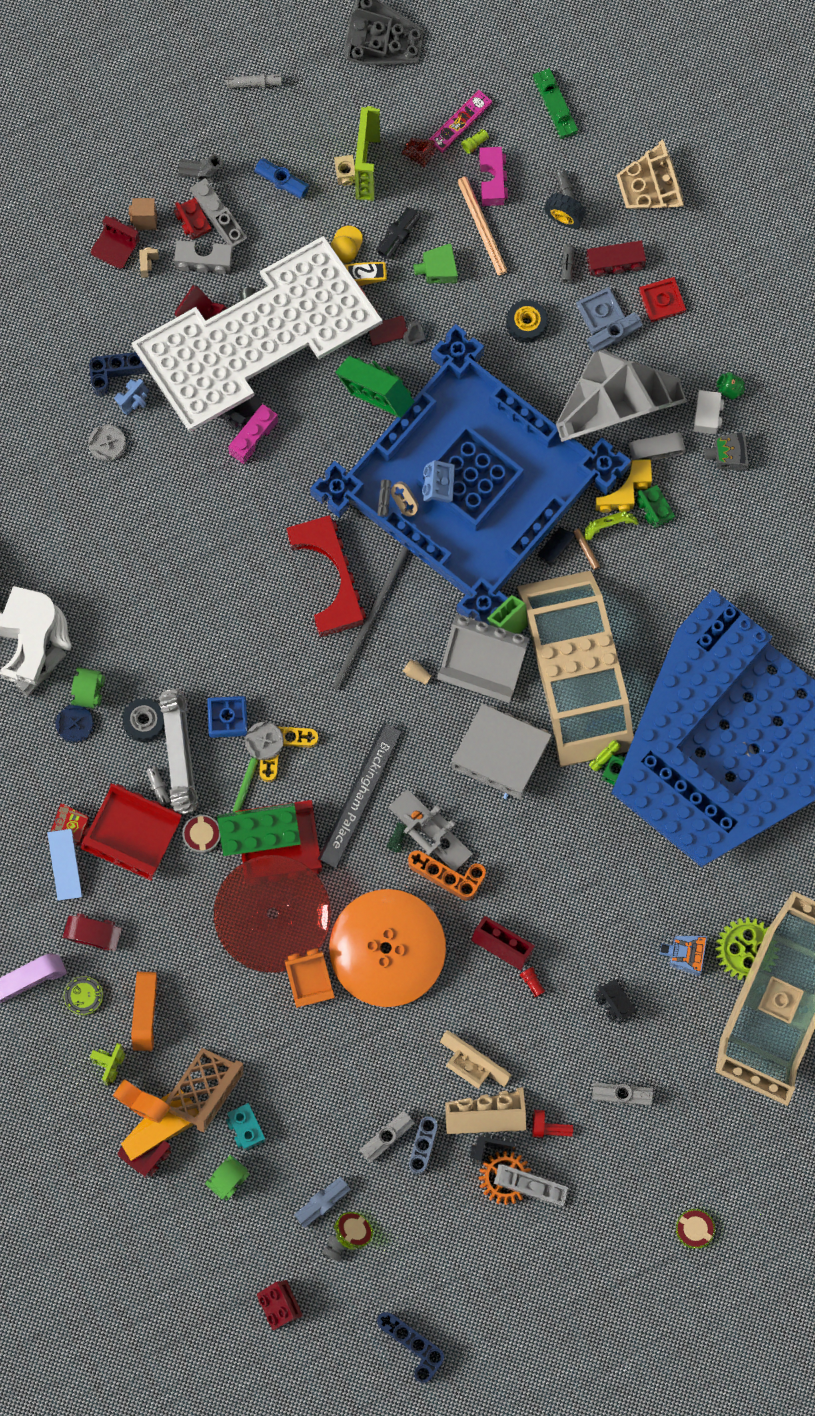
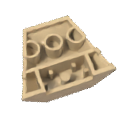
(651, 181)

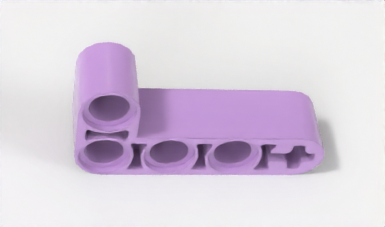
(45, 967)

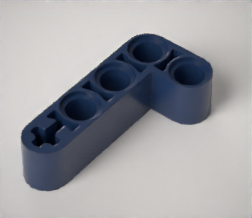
(108, 371)
(408, 1344)

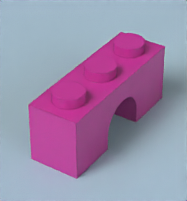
(492, 161)
(245, 442)

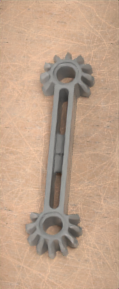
(174, 710)

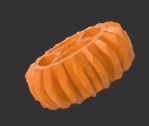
(490, 1167)

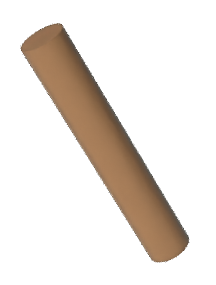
(586, 549)

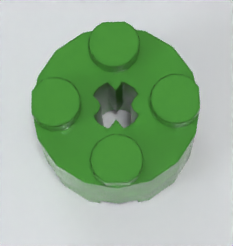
(87, 688)
(226, 1177)

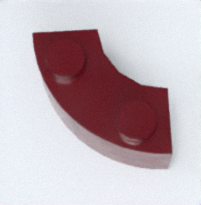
(92, 932)

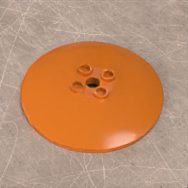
(415, 954)

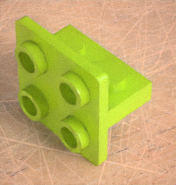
(109, 1062)

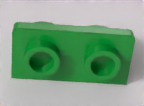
(655, 506)

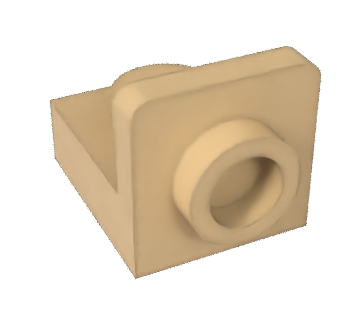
(145, 260)

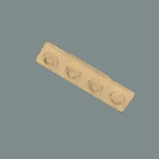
(472, 1064)

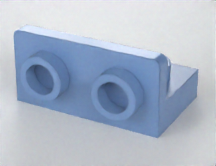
(438, 481)

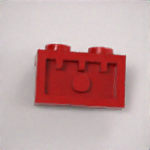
(193, 218)

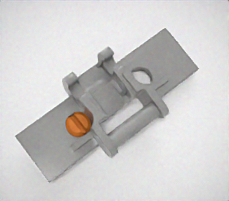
(415, 814)

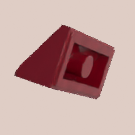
(388, 331)

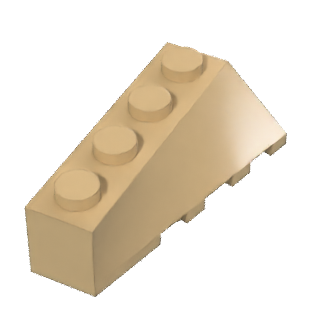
(487, 1113)

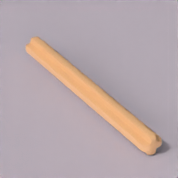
(482, 226)

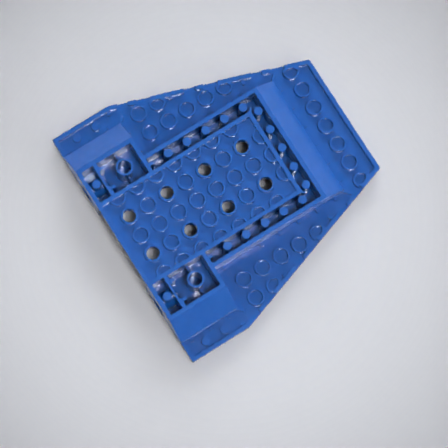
(701, 683)

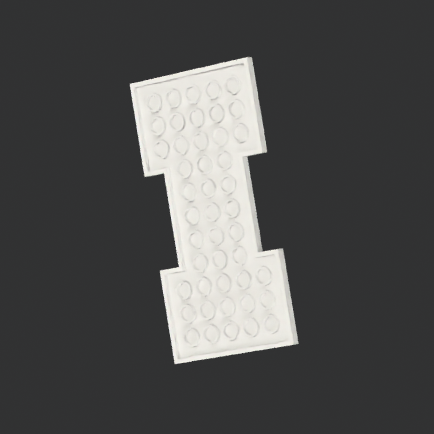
(207, 362)

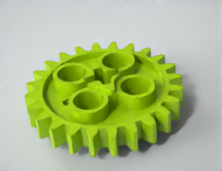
(735, 961)

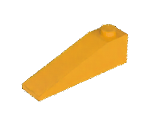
(151, 1134)

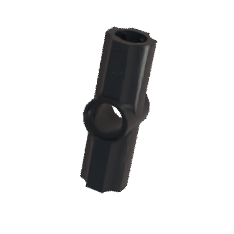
(398, 233)

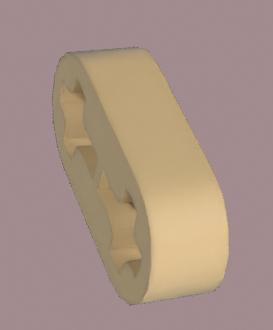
(408, 496)

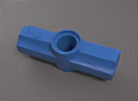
(290, 184)

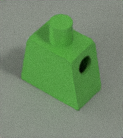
(438, 265)
(510, 616)

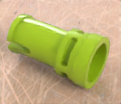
(471, 144)

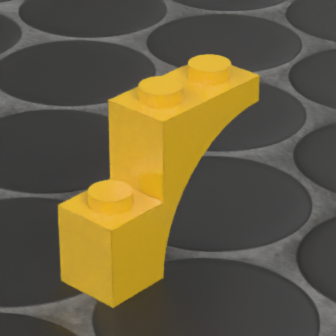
(623, 499)

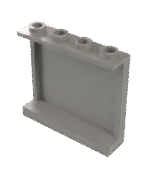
(483, 658)
(501, 751)

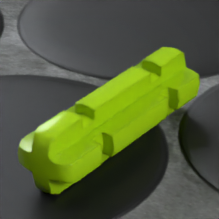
(605, 755)

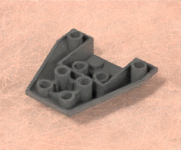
(381, 35)

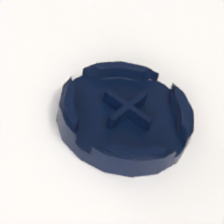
(74, 723)

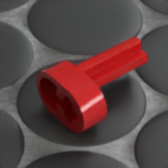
(540, 1128)

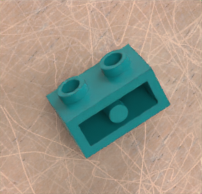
(246, 1127)

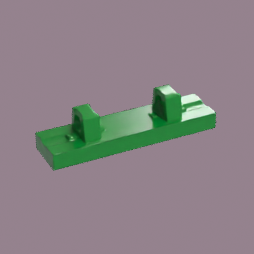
(555, 104)

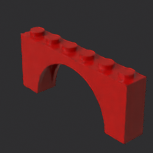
(321, 537)

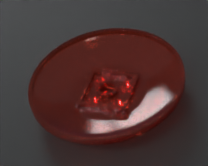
(243, 908)

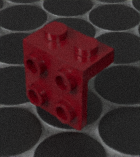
(115, 242)
(198, 299)
(148, 1162)

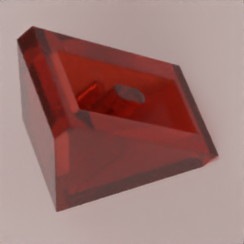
(419, 150)

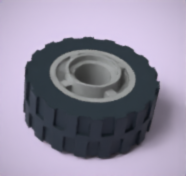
(143, 708)

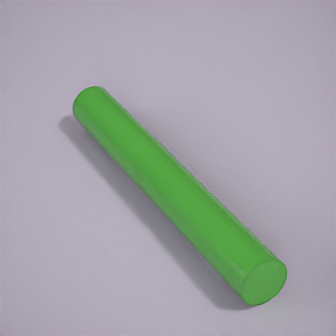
(245, 784)

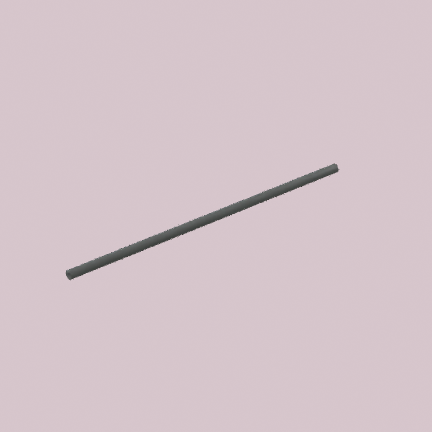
(370, 619)

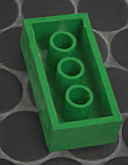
(375, 386)
(258, 829)

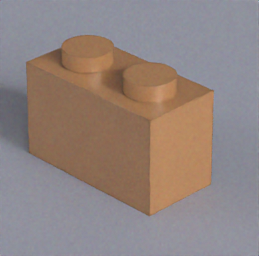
(143, 213)

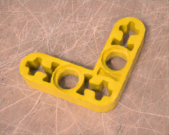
(284, 730)

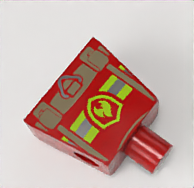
(71, 819)

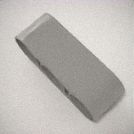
(657, 447)

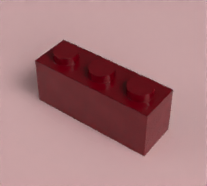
(616, 258)
(502, 943)

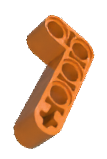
(444, 872)
(144, 1011)
(141, 1102)

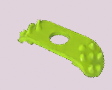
(595, 525)

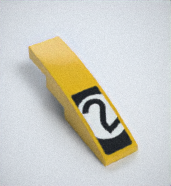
(367, 272)

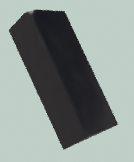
(556, 546)

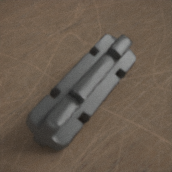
(384, 498)

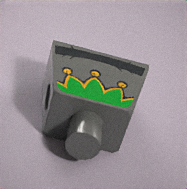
(729, 452)

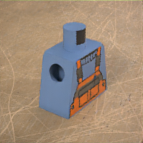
(686, 953)

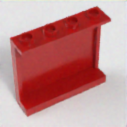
(131, 831)
(308, 850)

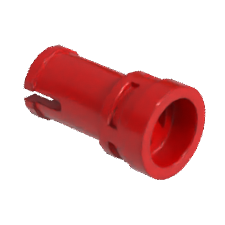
(530, 978)

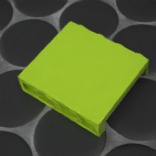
(364, 172)

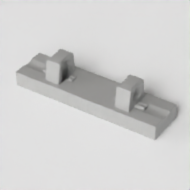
(531, 1185)

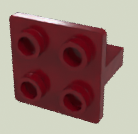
(279, 1304)

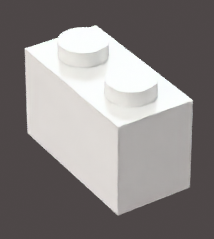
(707, 412)

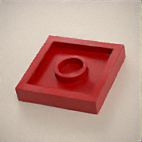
(662, 299)

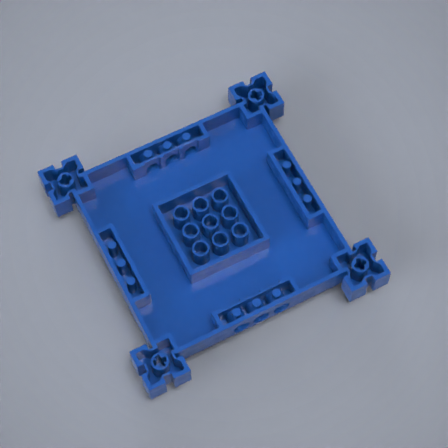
(507, 484)

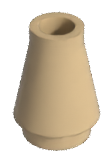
(416, 671)

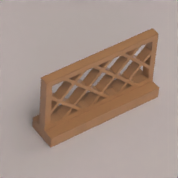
(219, 1094)

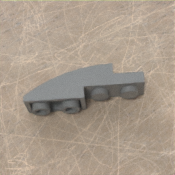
(217, 213)

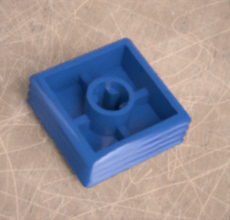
(218, 708)

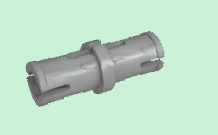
(158, 786)

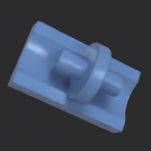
(134, 397)

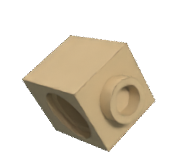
(345, 163)

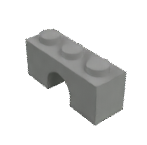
(218, 260)

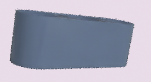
(418, 1154)

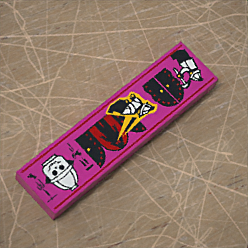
(461, 121)

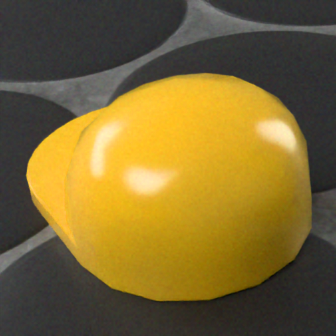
(347, 243)

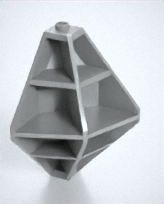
(616, 392)

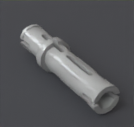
(254, 81)

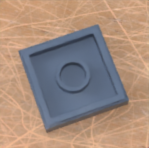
(600, 310)

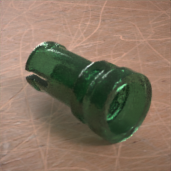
(395, 843)

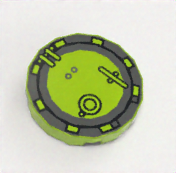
(83, 995)

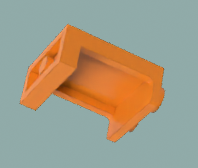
(309, 978)

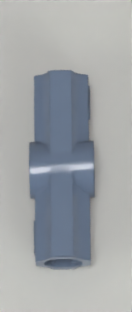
(623, 327)
(322, 1202)

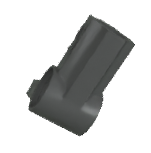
(201, 169)

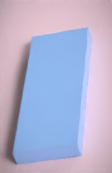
(64, 864)

